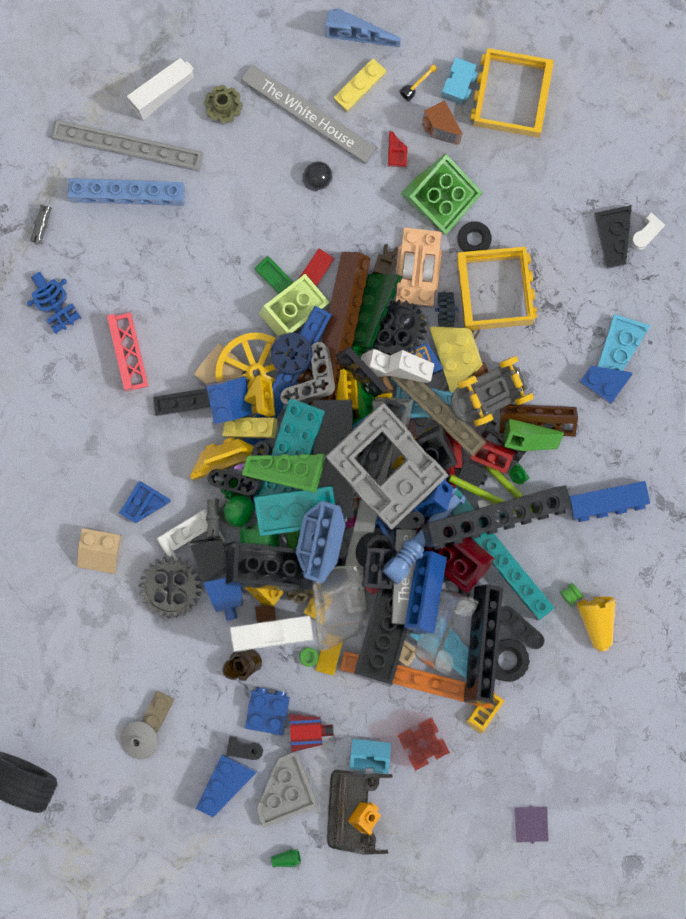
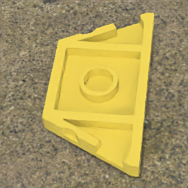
(457, 353)

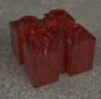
(419, 755)

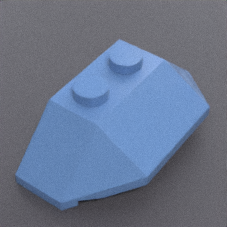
(320, 540)

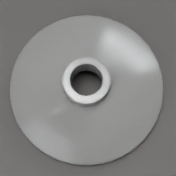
(144, 734)

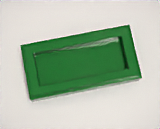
(273, 274)

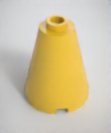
(599, 620)

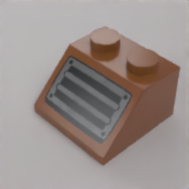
(441, 124)

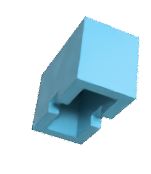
(462, 75)
(370, 755)

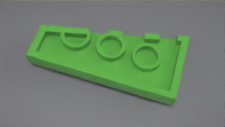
(293, 471)

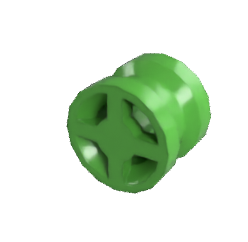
(571, 594)

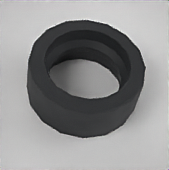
(366, 541)

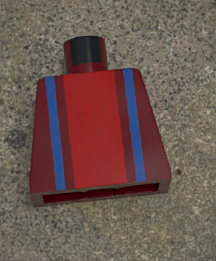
(307, 731)

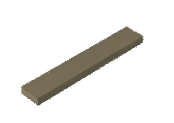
(442, 414)

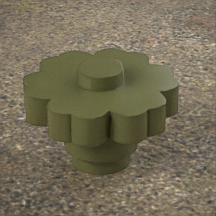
(223, 104)

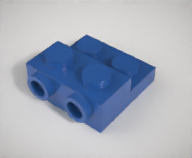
(267, 711)

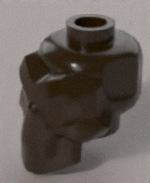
(242, 665)

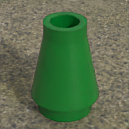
(288, 858)

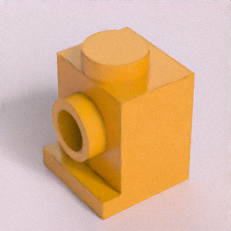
(365, 817)

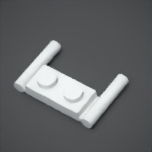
(184, 533)

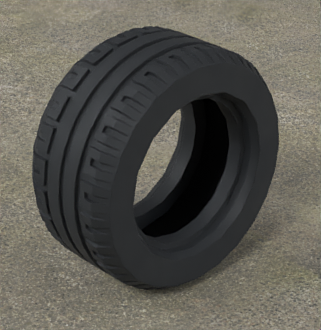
(25, 784)

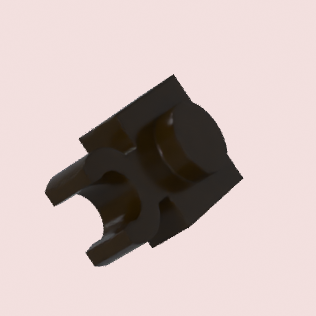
(386, 263)

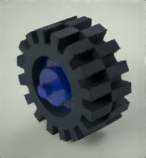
(446, 309)

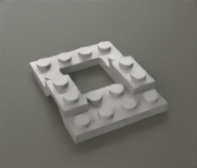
(406, 485)

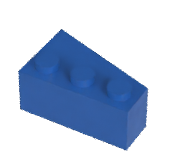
(224, 784)

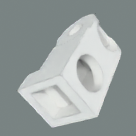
(644, 237)

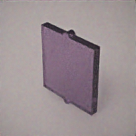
(531, 824)

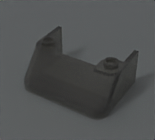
(345, 794)

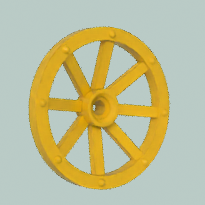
(253, 365)

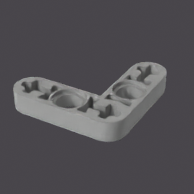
(319, 378)

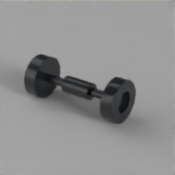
(500, 439)

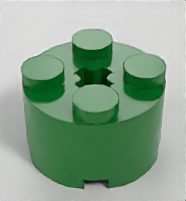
(253, 536)

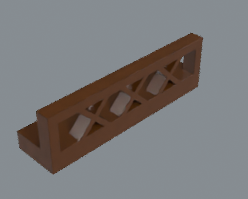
(540, 415)

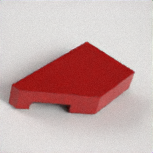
(397, 152)

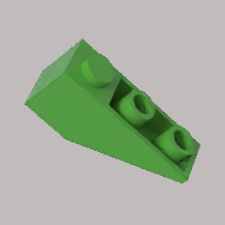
(530, 437)

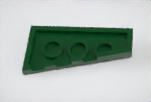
(375, 299)

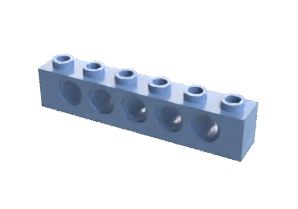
(126, 192)

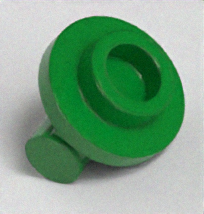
(518, 474)

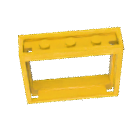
(516, 59)
(495, 255)

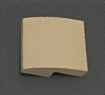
(206, 370)

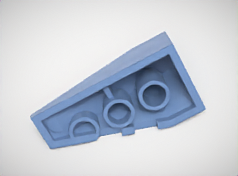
(351, 28)

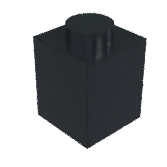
(473, 474)

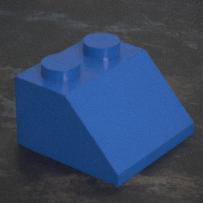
(227, 399)

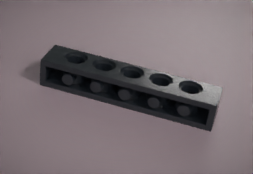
(483, 645)

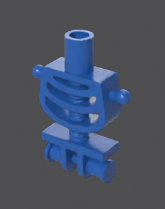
(46, 290)

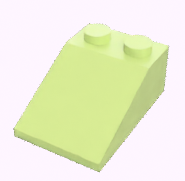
(292, 306)

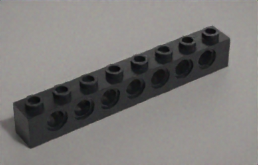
(557, 496)

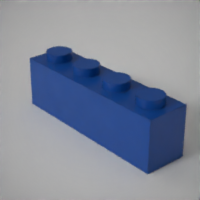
(609, 500)
(425, 593)

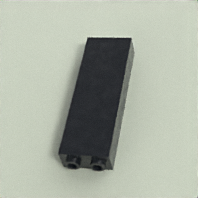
(333, 429)

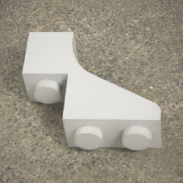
(399, 365)

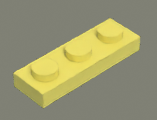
(360, 85)
(250, 428)

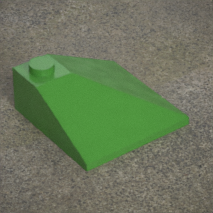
(442, 193)

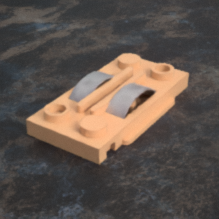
(419, 266)

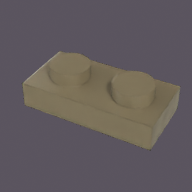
(158, 710)

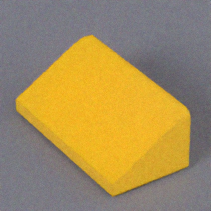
(328, 660)

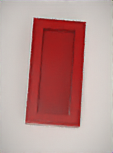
(318, 266)

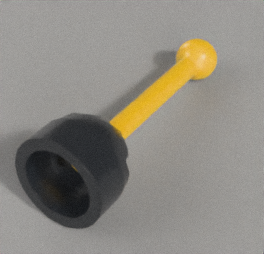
(408, 91)

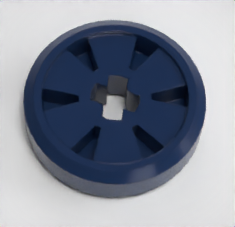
(299, 345)

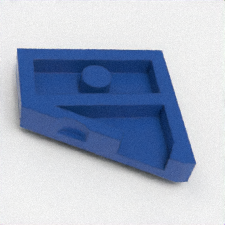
(605, 382)
(143, 502)

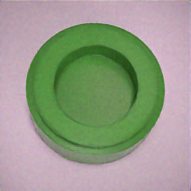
(308, 657)

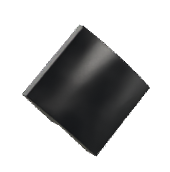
(373, 564)

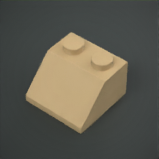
(99, 550)

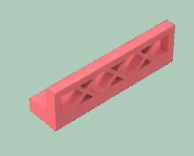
(120, 353)

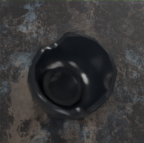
(317, 176)

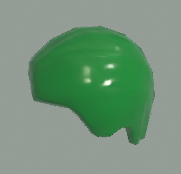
(238, 510)

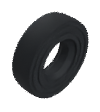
(474, 226)

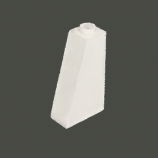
(160, 88)

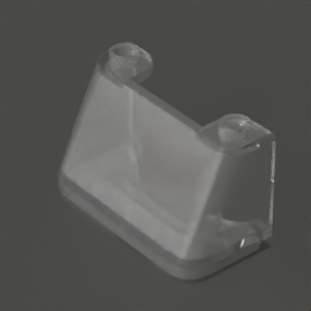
(338, 607)
(430, 646)

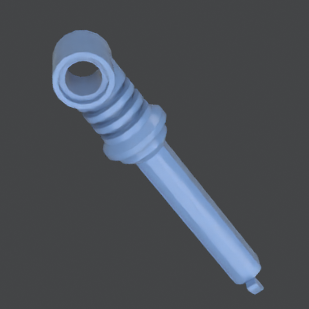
(398, 567)

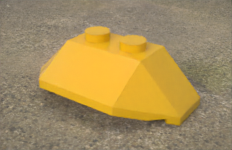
(221, 457)

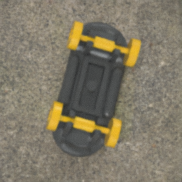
(483, 395)

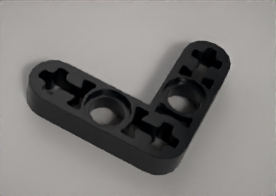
(240, 489)

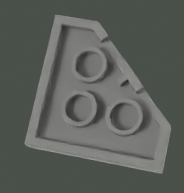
(286, 791)

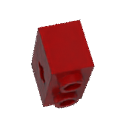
(494, 456)

